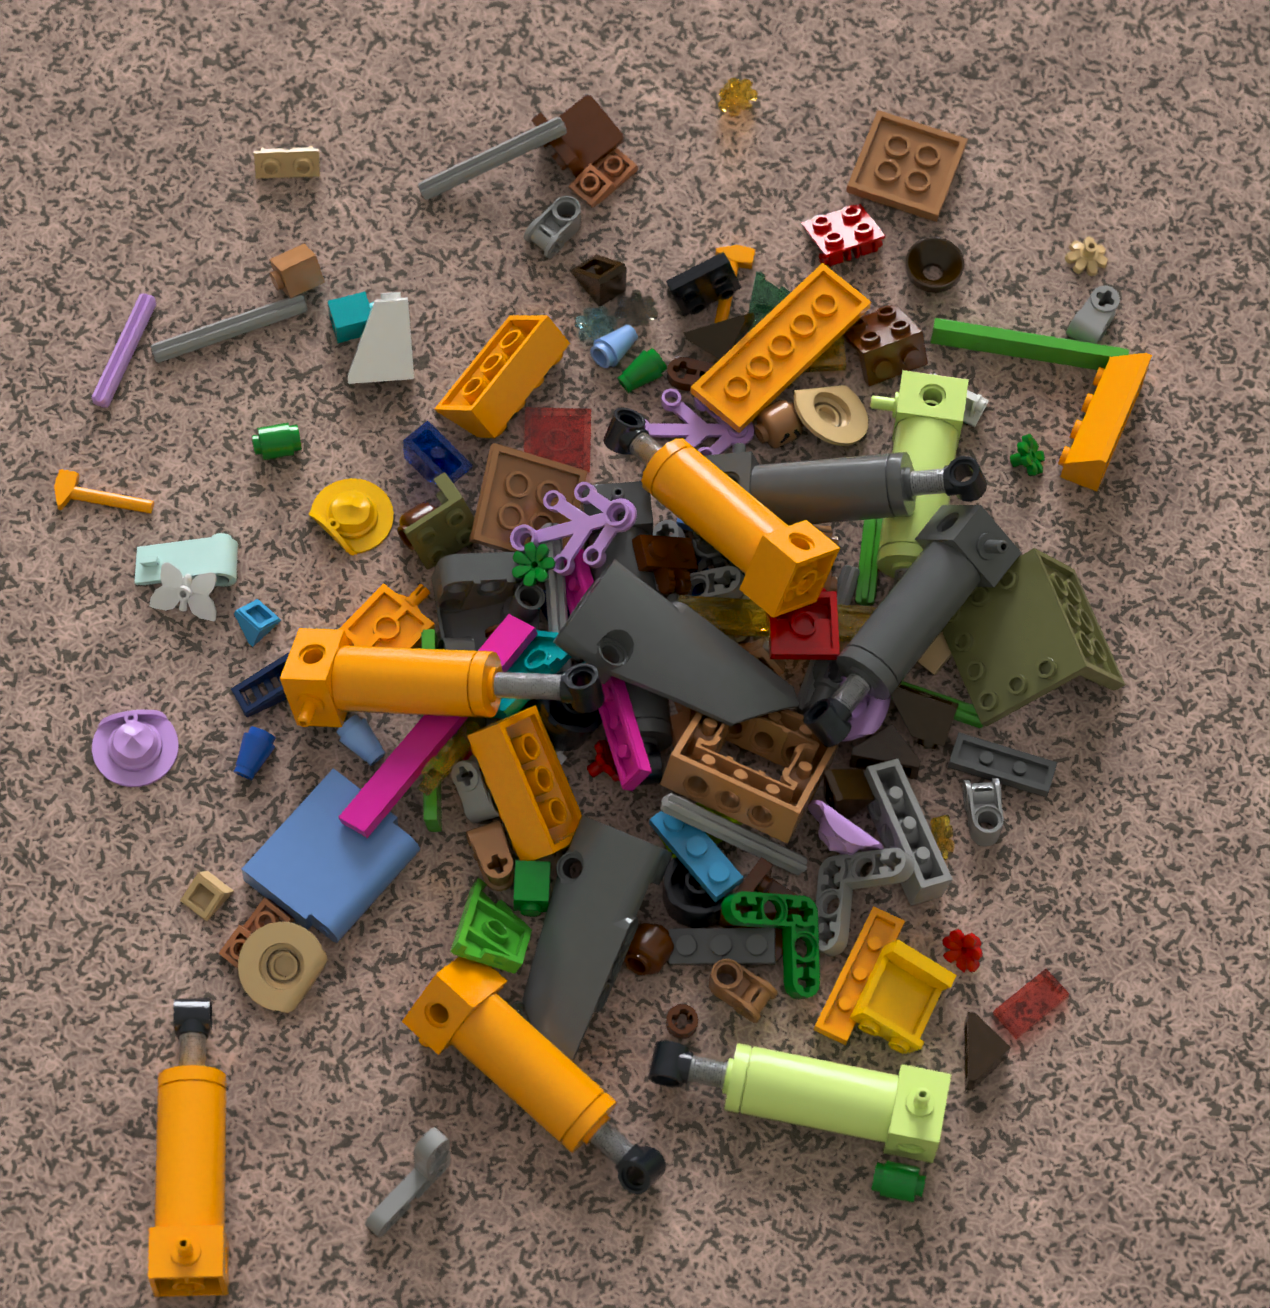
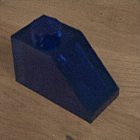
(433, 454)

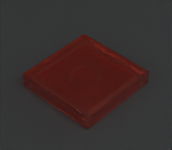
(559, 435)

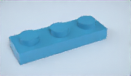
(698, 855)

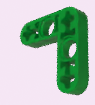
(792, 927)

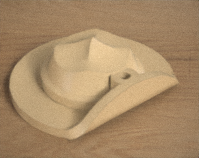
(832, 414)
(280, 965)

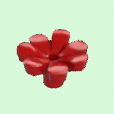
(604, 762)
(963, 949)

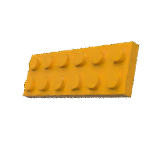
(780, 347)

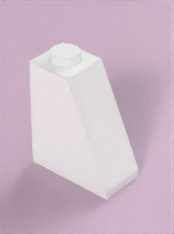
(385, 343)

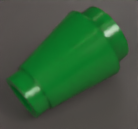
(643, 370)

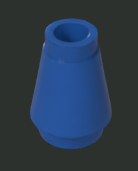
(253, 752)

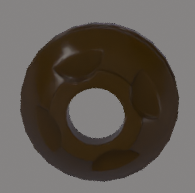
(938, 253)

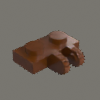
(670, 560)

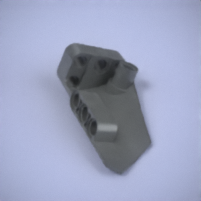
(478, 593)
(669, 651)
(588, 929)

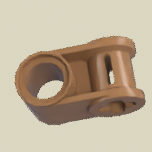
(492, 851)
(743, 990)

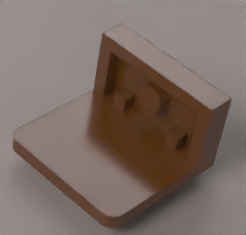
(588, 136)
(887, 344)

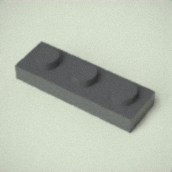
(1001, 762)
(710, 945)

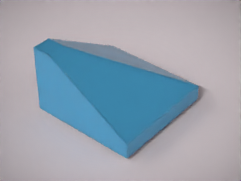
(256, 621)

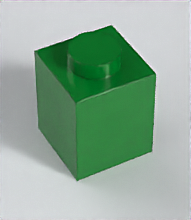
(531, 887)

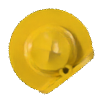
(354, 514)

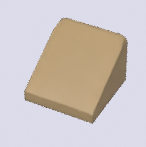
(206, 894)

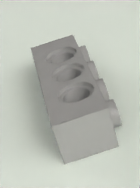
(905, 827)

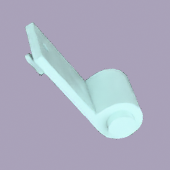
(192, 557)

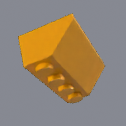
(504, 375)
(1104, 419)
(527, 784)

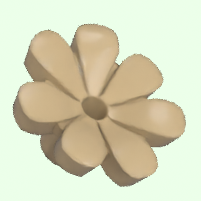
(1086, 256)

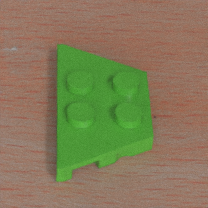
(491, 932)

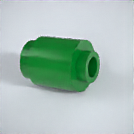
(276, 441)
(898, 1181)

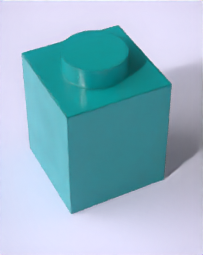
(349, 316)

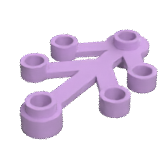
(696, 429)
(579, 527)

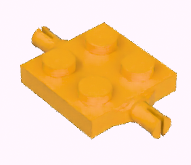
(389, 620)

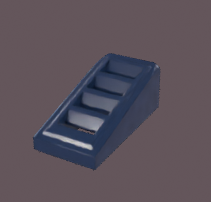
(264, 676)

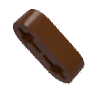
(694, 370)

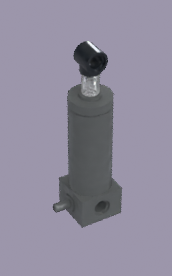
(847, 486)
(959, 553)

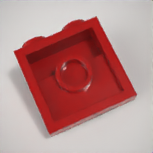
(807, 631)

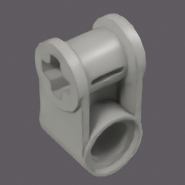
(552, 231)
(1093, 319)
(473, 791)
(982, 805)

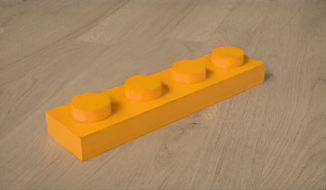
(877, 931)

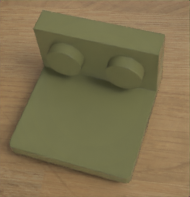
(443, 529)

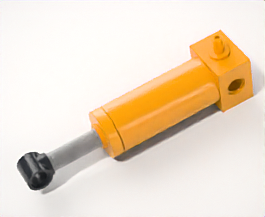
(330, 678)

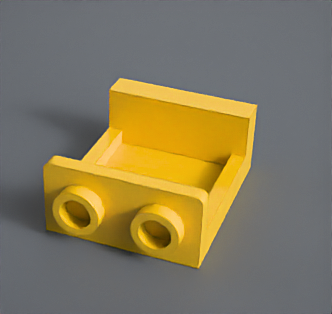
(901, 996)

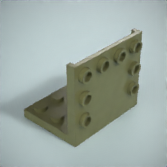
(1028, 637)

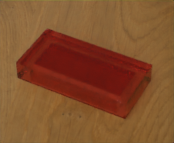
(1031, 1003)

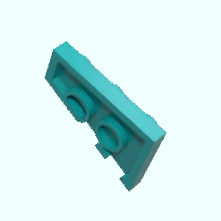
(539, 657)

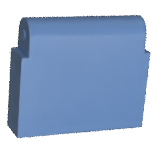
(325, 869)

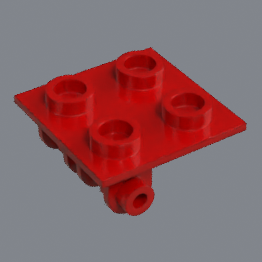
(843, 232)

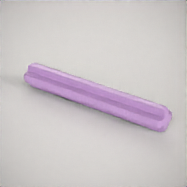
(124, 350)

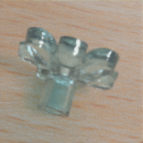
(594, 323)

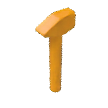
(738, 257)
(67, 489)

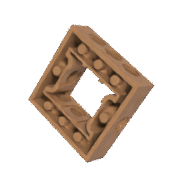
(739, 791)

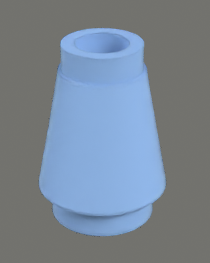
(611, 347)
(360, 739)

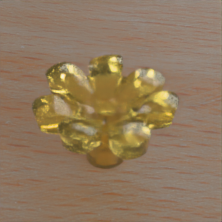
(736, 96)
(942, 832)

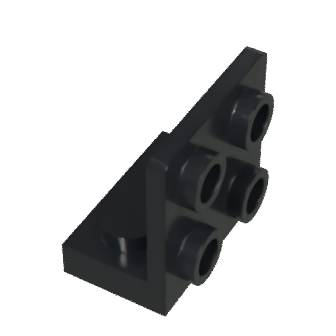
(704, 284)

